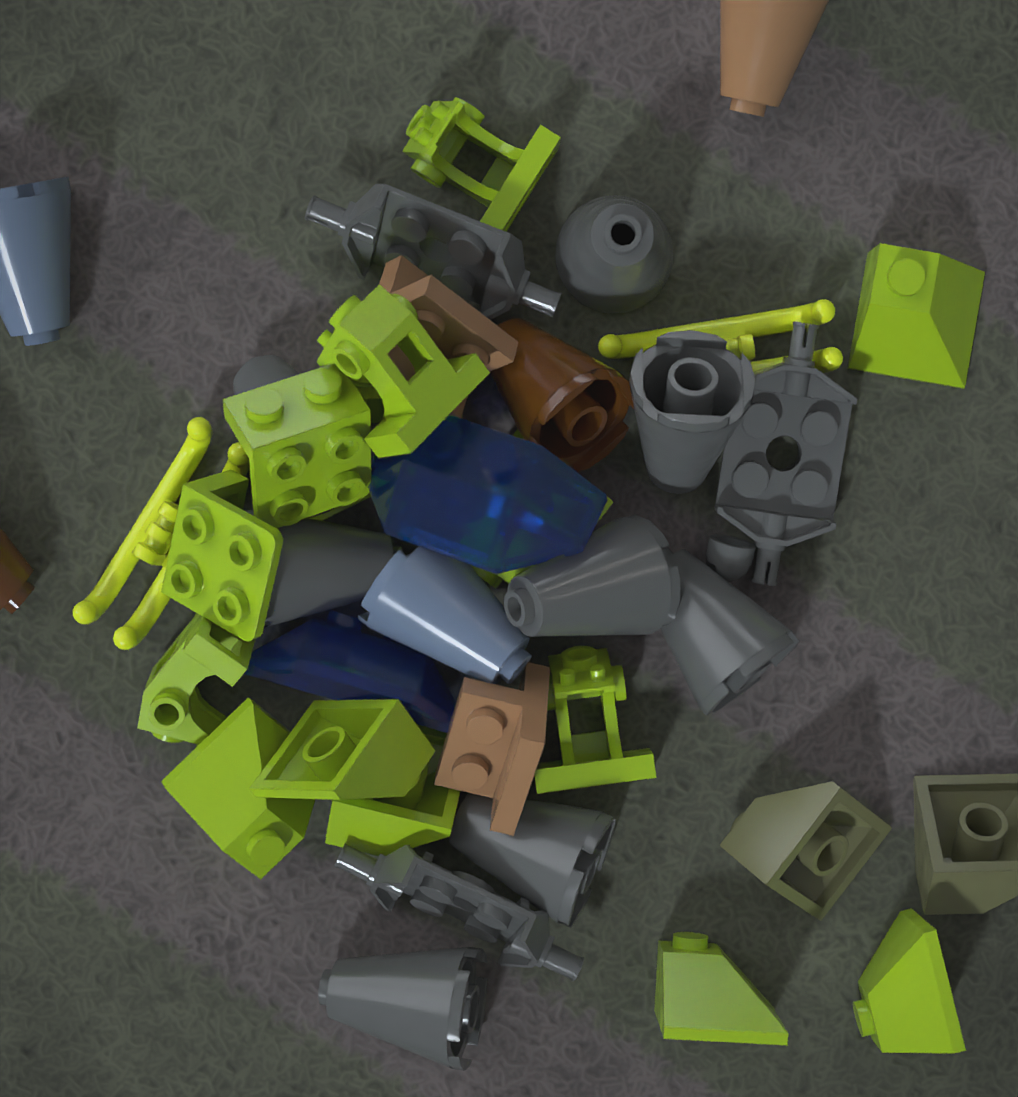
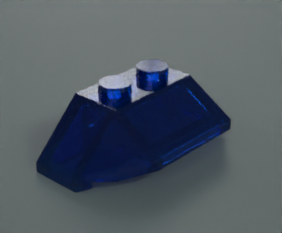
(485, 498)
(350, 663)

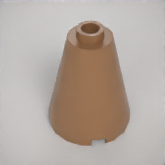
(763, 49)

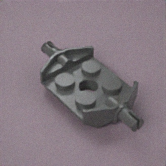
(475, 263)
(799, 500)
(467, 899)

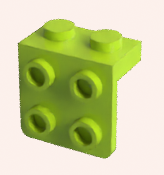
(303, 444)
(222, 556)

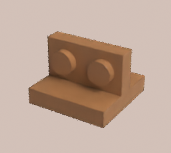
(447, 319)
(497, 743)

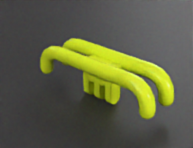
(739, 334)
(152, 538)

